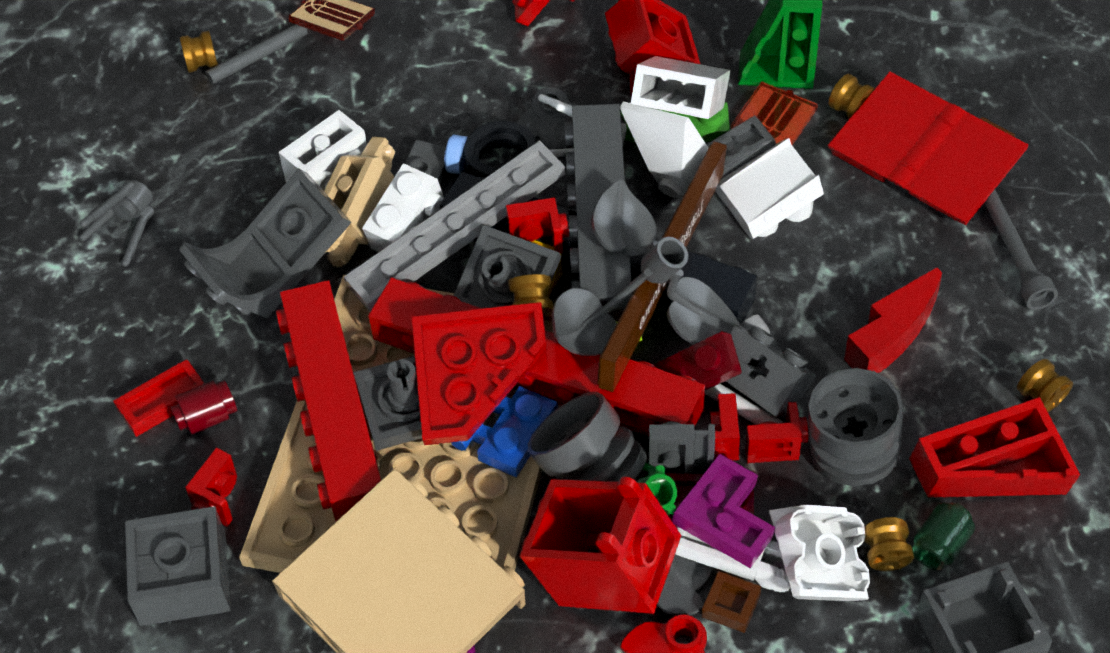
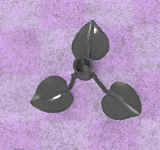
(622, 224)

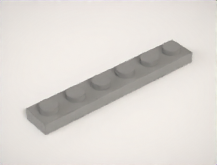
(456, 223)

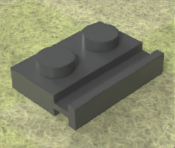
(681, 447)

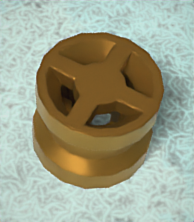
(198, 51)
(849, 95)
(532, 290)
(1045, 383)
(888, 544)

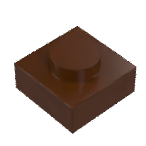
(731, 601)

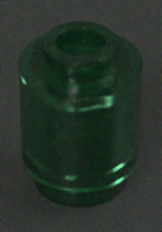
(943, 535)

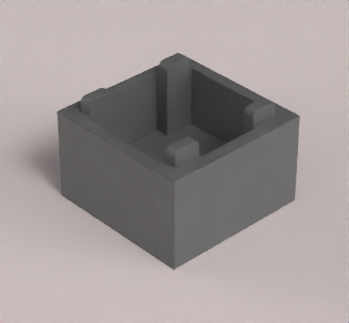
(177, 566)
(982, 615)

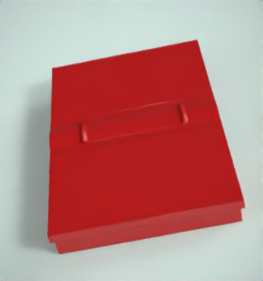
(927, 147)

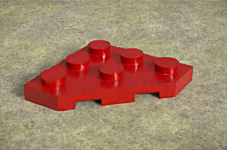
(471, 364)

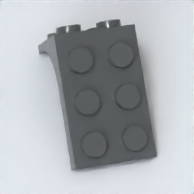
(272, 250)

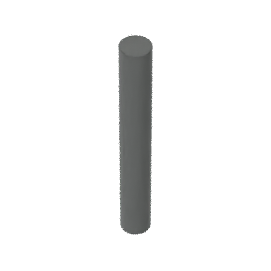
(255, 53)

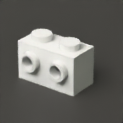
(322, 147)
(404, 205)

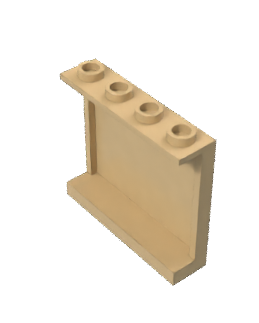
(399, 578)

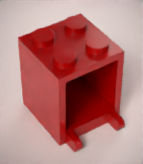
(618, 520)

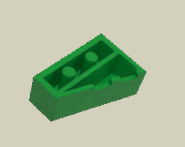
(782, 45)

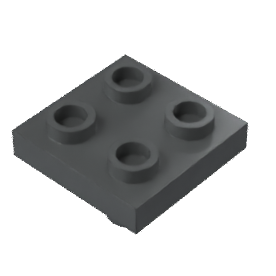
(497, 260)
(391, 402)

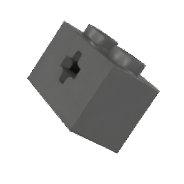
(787, 376)

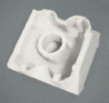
(770, 190)
(821, 552)

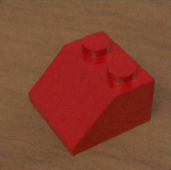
(649, 30)

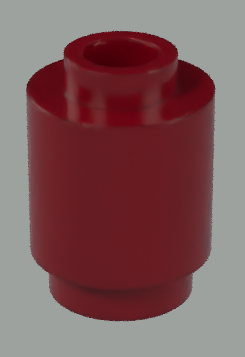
(203, 406)

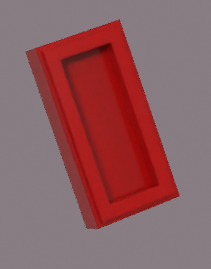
(151, 401)

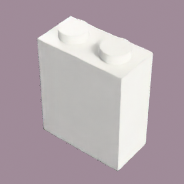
(680, 87)

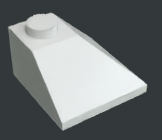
(667, 145)

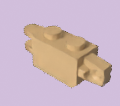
(356, 190)

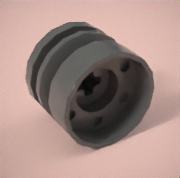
(855, 426)
(586, 442)

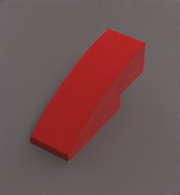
(893, 324)

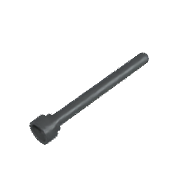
(1036, 288)

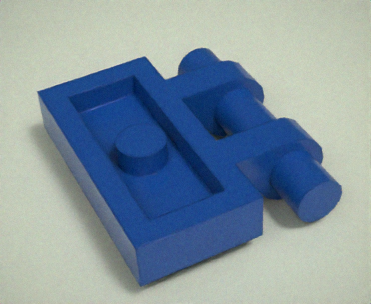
(507, 442)

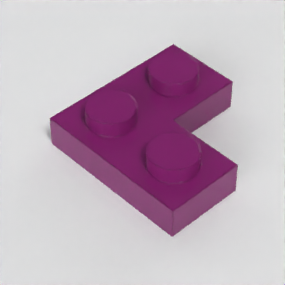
(715, 513)

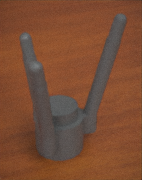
(127, 203)

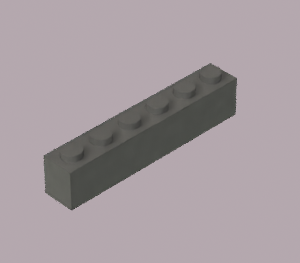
(596, 166)

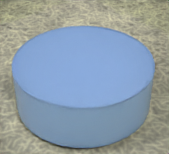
(454, 154)

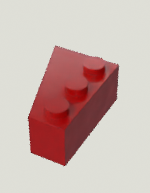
(996, 456)

